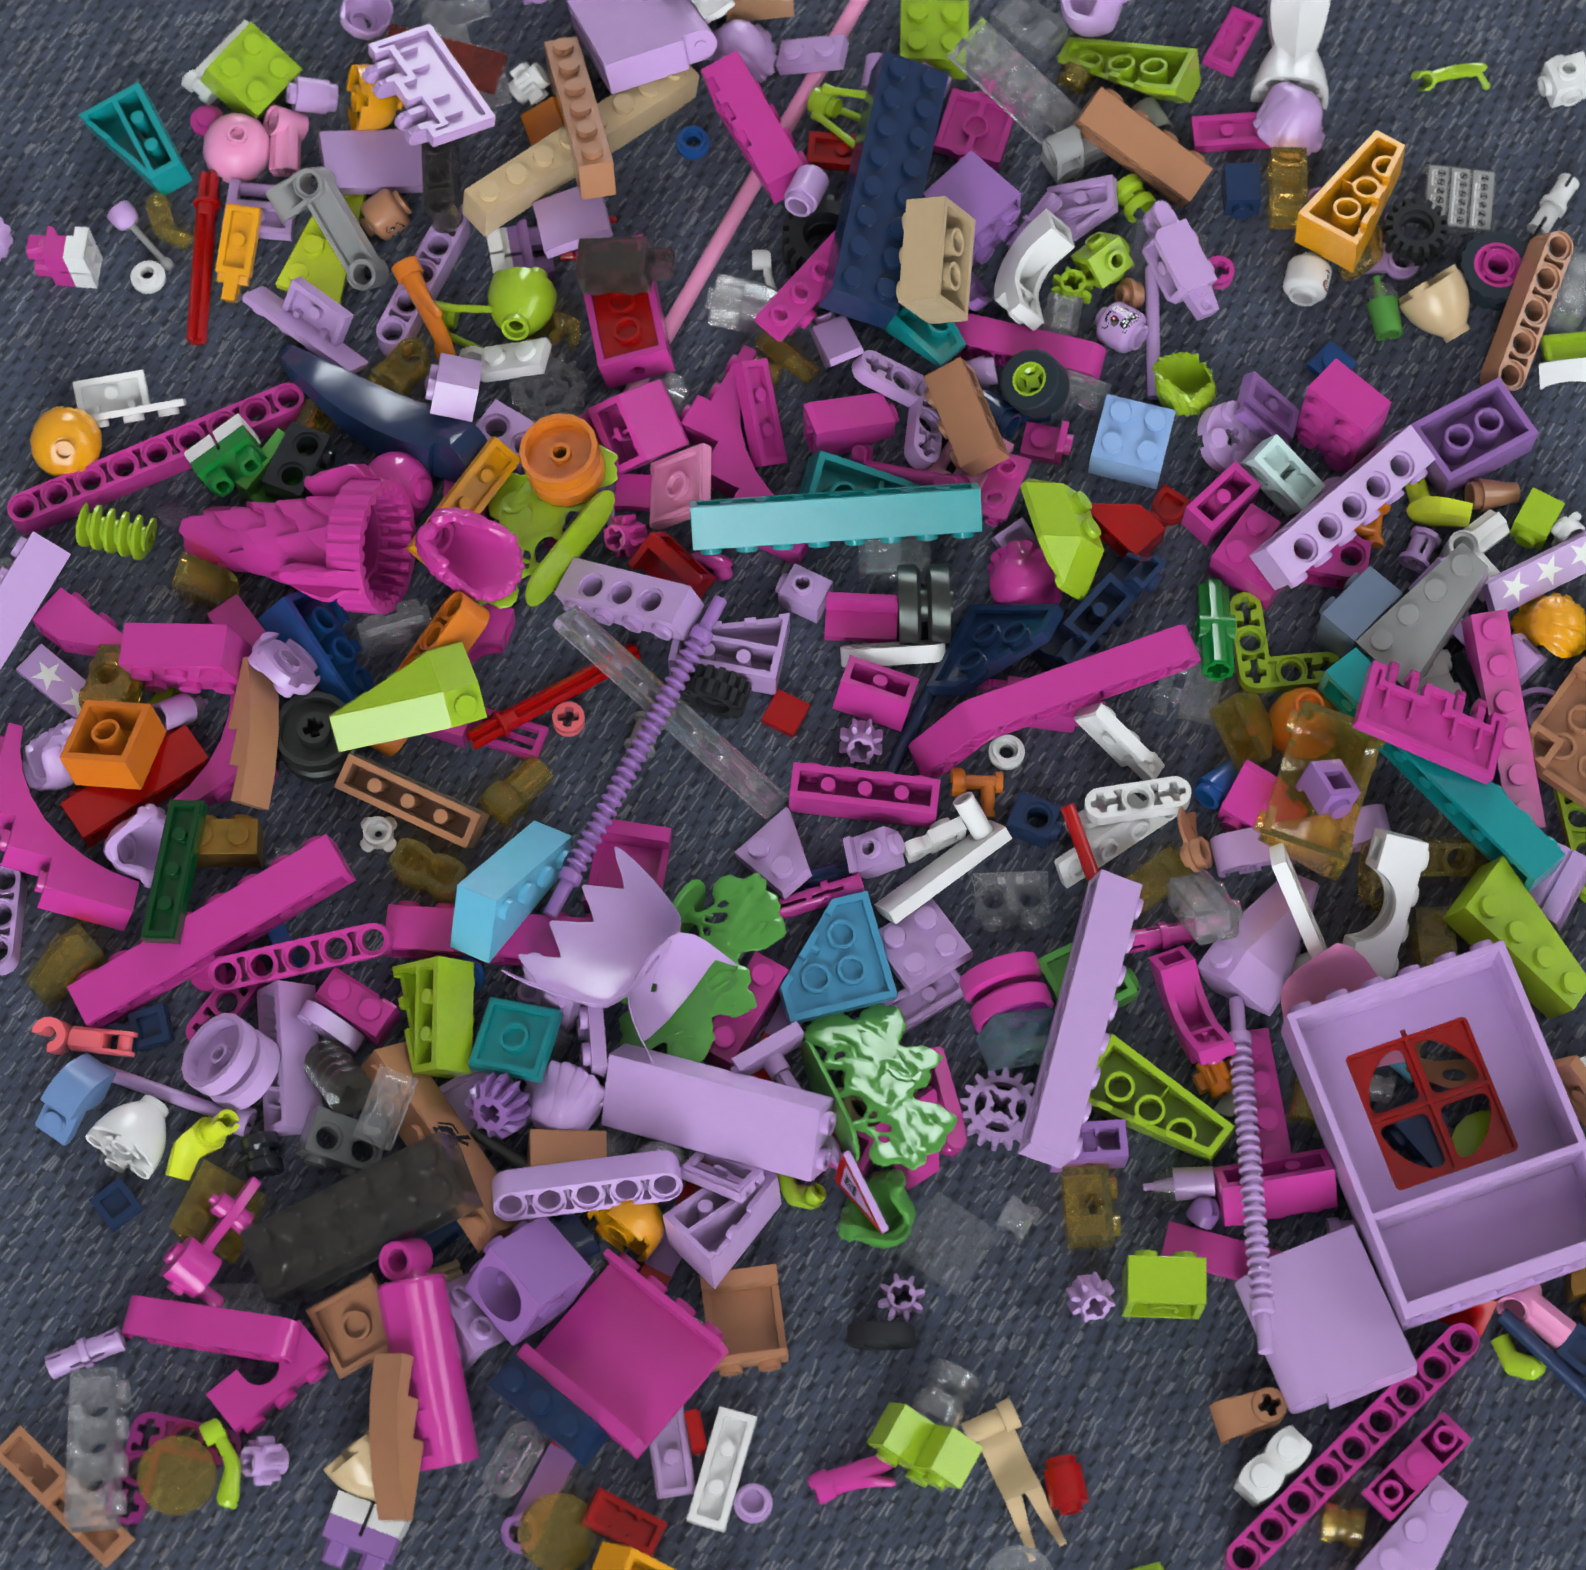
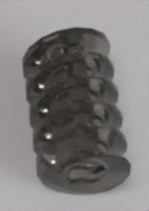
(337, 1076)

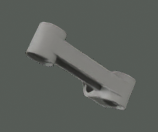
(1068, 153)
(334, 220)

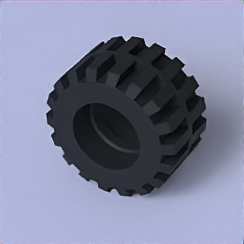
(801, 229)

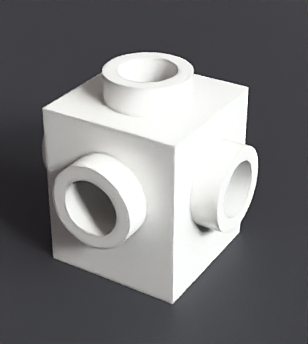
(1564, 79)

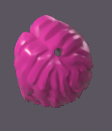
(470, 553)

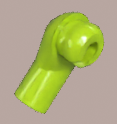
(801, 1195)

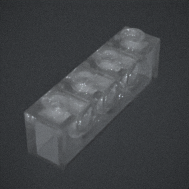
(1013, 82)
(88, 1392)

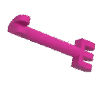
(864, 453)

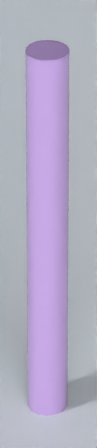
(1153, 324)

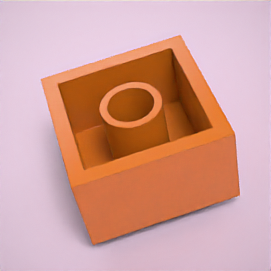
(113, 744)

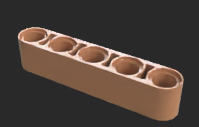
(1539, 303)

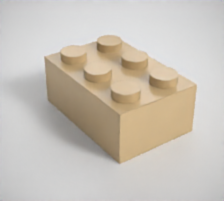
(936, 260)

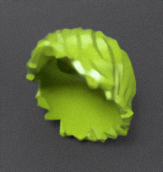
(1184, 383)

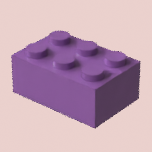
(1474, 436)

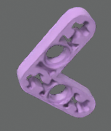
(877, 373)

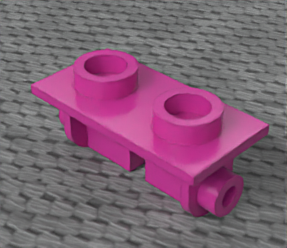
(1002, 488)

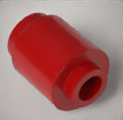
(1065, 1484)

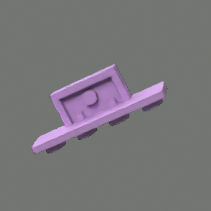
(311, 320)

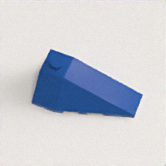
(320, 632)

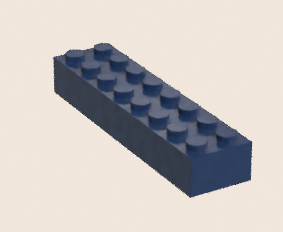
(884, 172)

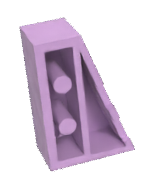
(746, 647)
(717, 1230)

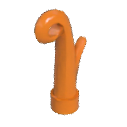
(409, 273)

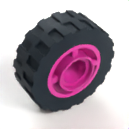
(1491, 250)

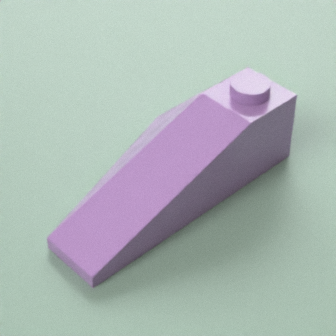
(1261, 954)

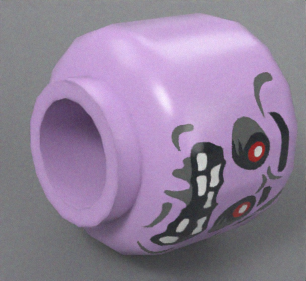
(1121, 327)

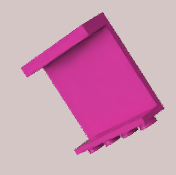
(628, 1354)

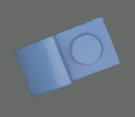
(71, 1094)

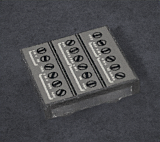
(1463, 196)

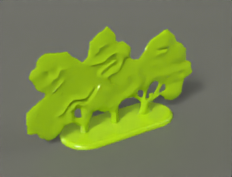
(533, 520)

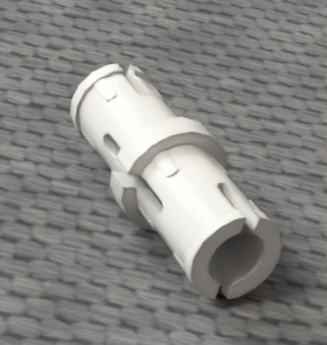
(1553, 204)

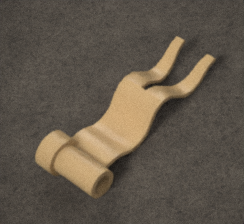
(1011, 1468)

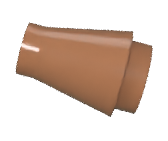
(1490, 494)

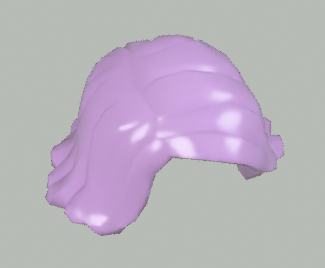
(1091, 17)
(751, 43)
(1290, 118)
(42, 761)
(136, 843)
(565, 1098)

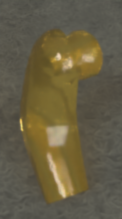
(163, 224)
(1371, 256)

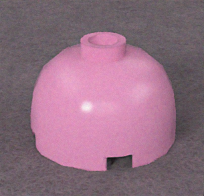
(236, 147)

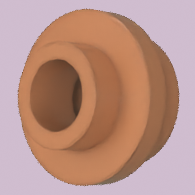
(1130, 293)

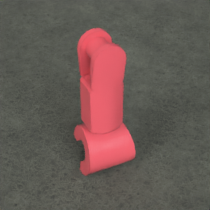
(83, 1038)

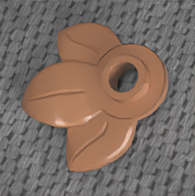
(1195, 850)

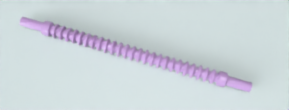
(1261, 1306)

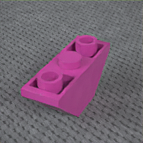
(1416, 1466)

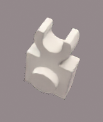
(940, 836)

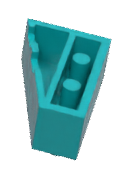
(139, 138)

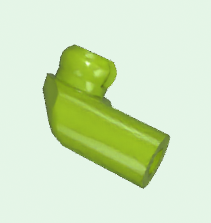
(1517, 1363)

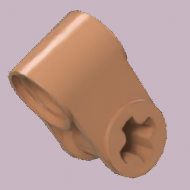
(1242, 1416)

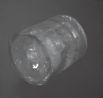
(936, 1402)

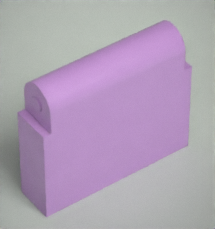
(640, 38)
(1331, 1324)

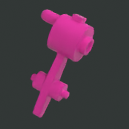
(192, 1263)

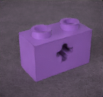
(1102, 1145)

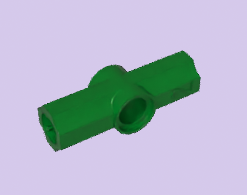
(1215, 630)

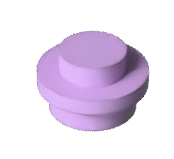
(753, 1503)

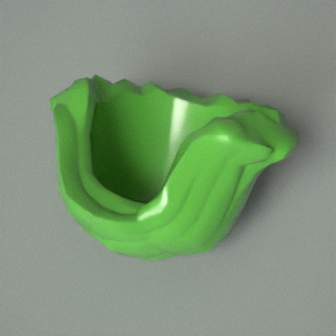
(894, 1204)

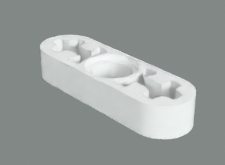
(893, 653)
(1128, 813)

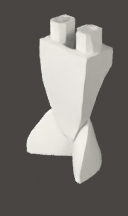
(1295, 35)

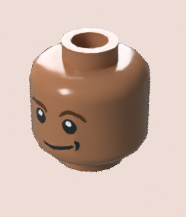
(385, 214)

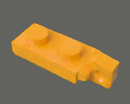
(237, 248)

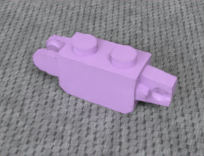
(1179, 261)

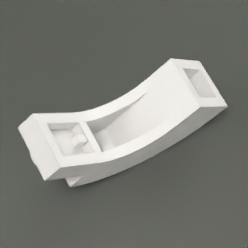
(1027, 265)

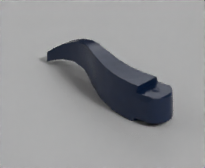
(384, 418)

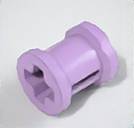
(1420, 549)

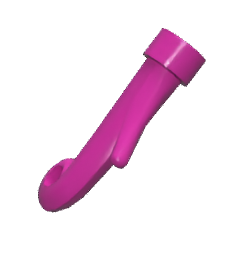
(849, 1477)

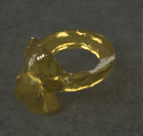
(558, 328)

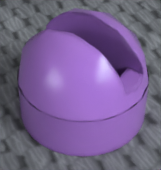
(1204, 1212)

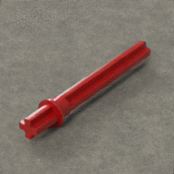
(202, 258)
(539, 703)

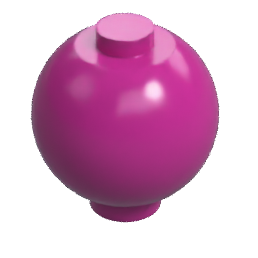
(409, 474)

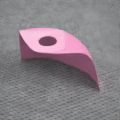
(1327, 972)

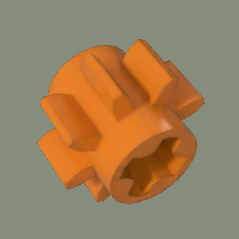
(1214, 1079)

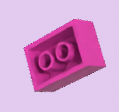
(1341, 417)
(183, 656)

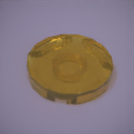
(177, 1475)
(552, 1532)

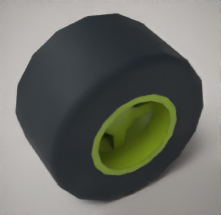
(1025, 373)

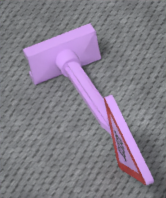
(770, 1056)

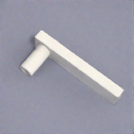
(983, 841)
(1298, 905)

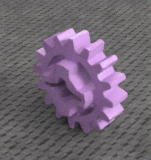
(987, 1118)

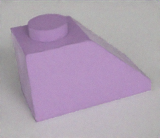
(835, 339)

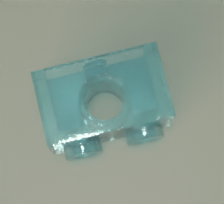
(1015, 1038)

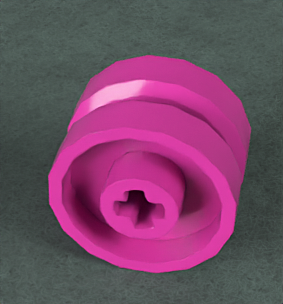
(1004, 986)

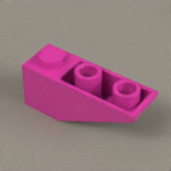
(74, 626)

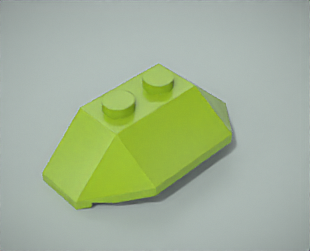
(1065, 533)

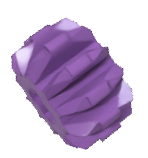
(498, 1105)

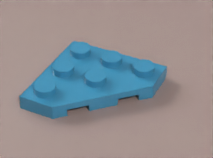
(839, 965)

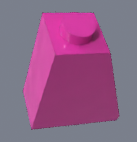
(848, 421)

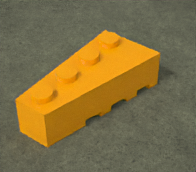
(1350, 204)

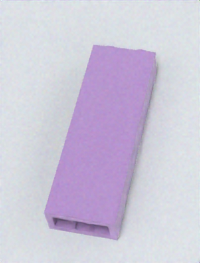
(718, 1112)

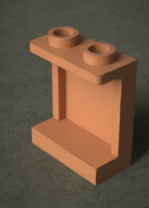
(751, 1318)

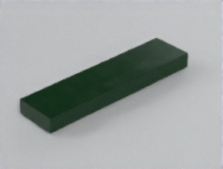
(174, 871)

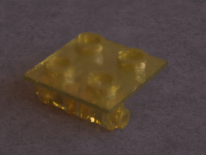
(194, 1215)

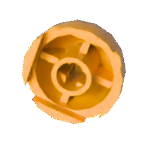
(374, 112)
(65, 440)
(631, 1225)

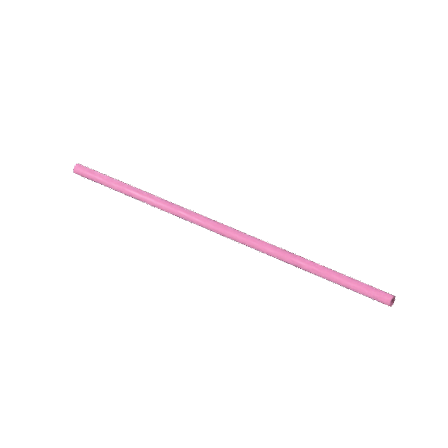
(747, 194)

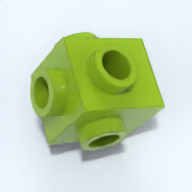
(1103, 258)

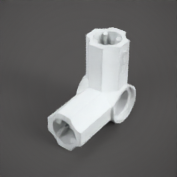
(1479, 538)

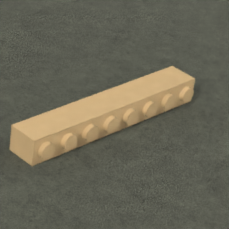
(549, 162)

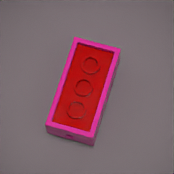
(629, 335)

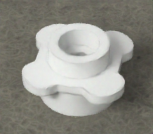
(1567, 528)
(378, 824)

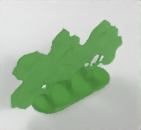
(723, 990)
(884, 1078)

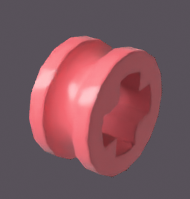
(560, 712)

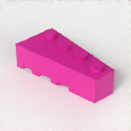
(753, 124)

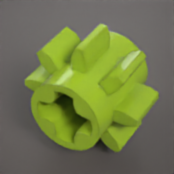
(1073, 279)

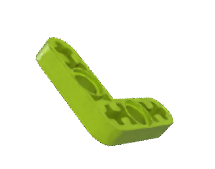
(1270, 666)

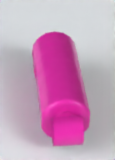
(421, 1324)

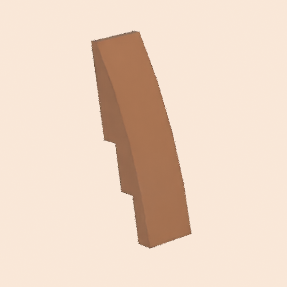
(256, 738)
(391, 1430)
(46, 1482)

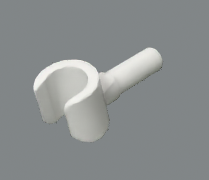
(762, 261)

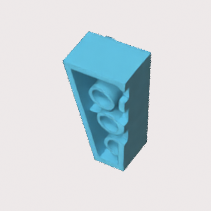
(507, 889)

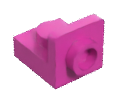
(1046, 442)

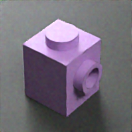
(803, 592)

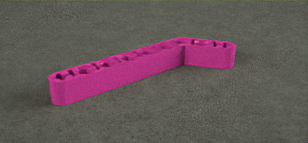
(1051, 695)

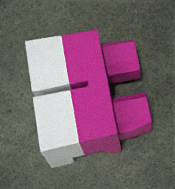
(66, 259)

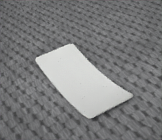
(1562, 371)

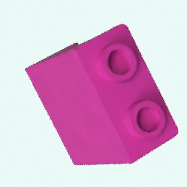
(643, 842)

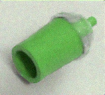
(1383, 310)

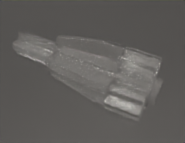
(737, 302)

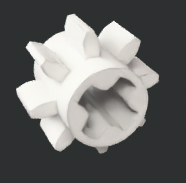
(529, 83)

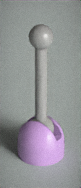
(125, 218)

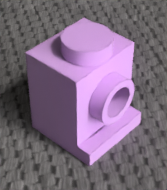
(875, 852)

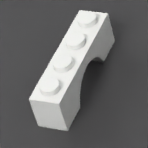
(1398, 864)

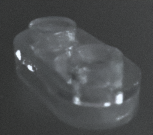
(513, 1460)

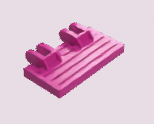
(1430, 722)

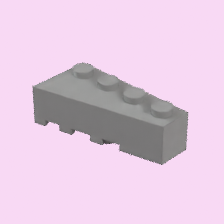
(1427, 615)

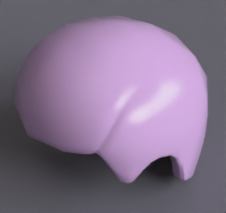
(353, 14)

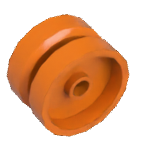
(562, 460)

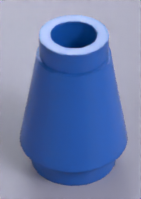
(1216, 784)

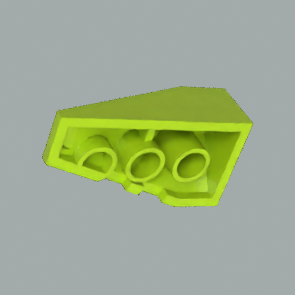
(1149, 69)
(419, 699)

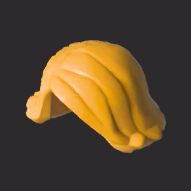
(1553, 623)

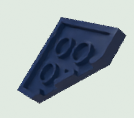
(991, 641)

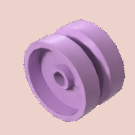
(231, 1062)

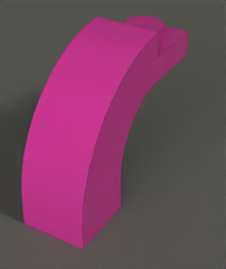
(1188, 1008)

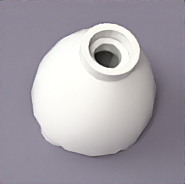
(132, 1136)

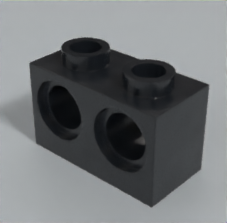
(290, 464)

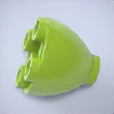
(521, 301)

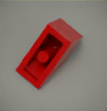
(1128, 528)

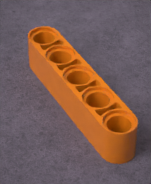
(455, 621)

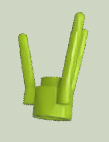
(825, 104)
(451, 315)

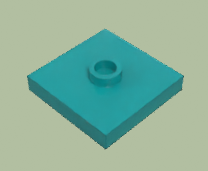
(515, 1039)

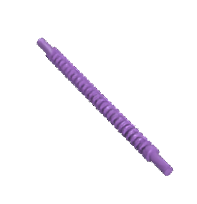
(571, 875)

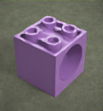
(985, 198)
(527, 1278)

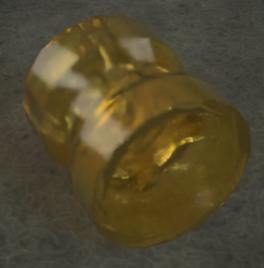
(1342, 1525)

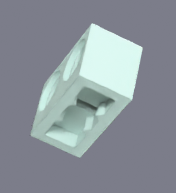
(1282, 475)

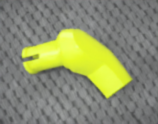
(1436, 509)
(198, 1141)

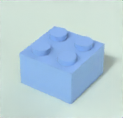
(1131, 441)

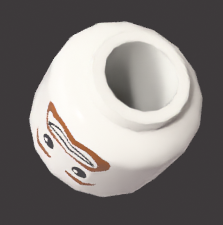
(1307, 279)

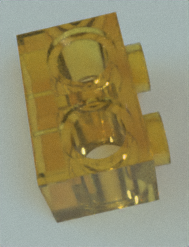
(1286, 186)

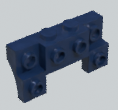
(1100, 609)

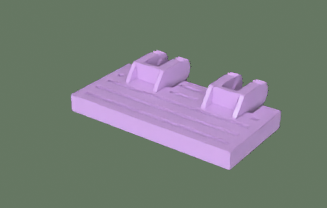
(430, 85)

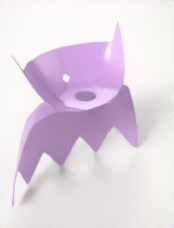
(630, 937)

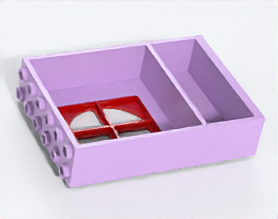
(1478, 1220)

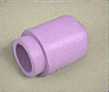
(312, 95)
(806, 190)

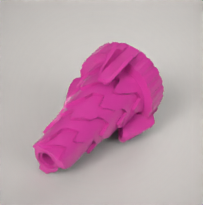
(328, 546)

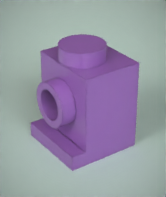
(1329, 787)

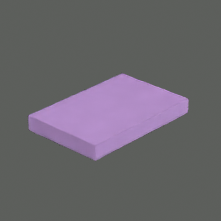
(372, 161)

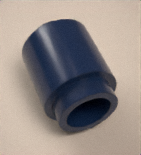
(1004, 414)

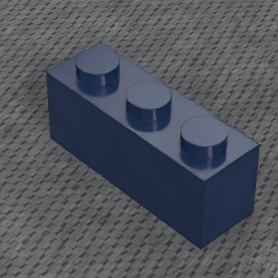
(549, 1410)

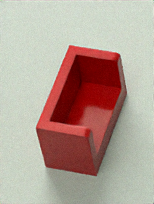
(668, 560)

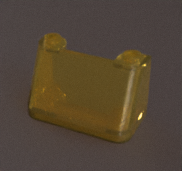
(1290, 817)

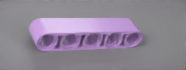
(436, 268)
(1245, 853)
(648, 1178)

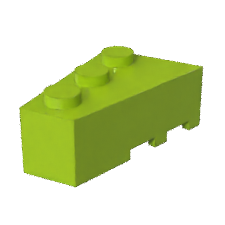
(439, 1014)

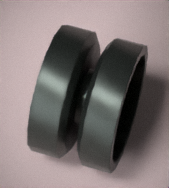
(926, 603)
(307, 737)

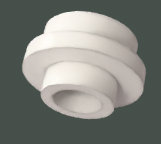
(151, 284)
(1006, 741)

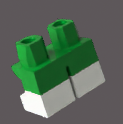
(229, 458)

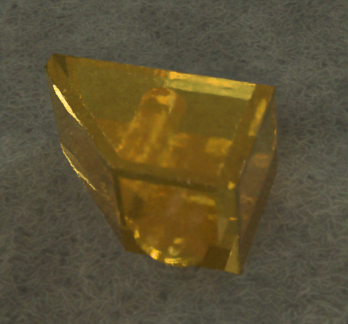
(204, 581)
(1244, 728)
(63, 963)

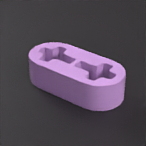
(330, 1026)

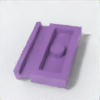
(1265, 409)

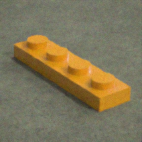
(478, 481)

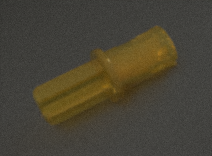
(788, 355)

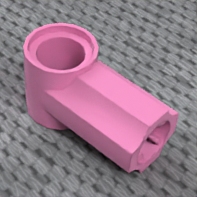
(286, 133)
(1538, 1315)

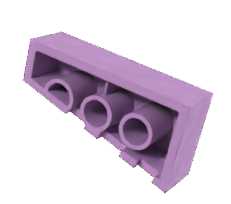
(1420, 1533)

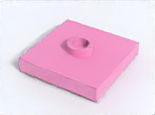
(678, 481)

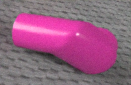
(718, 563)

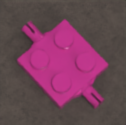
(974, 124)

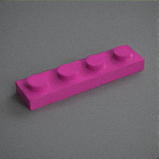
(1271, 1116)

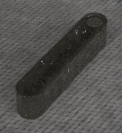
(445, 194)

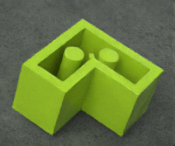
(927, 1450)

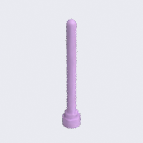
(182, 1099)

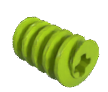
(115, 534)

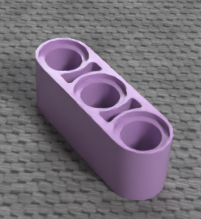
(12, 902)

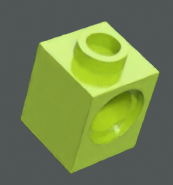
(1536, 519)

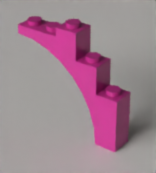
(718, 424)
(218, 777)
(65, 878)

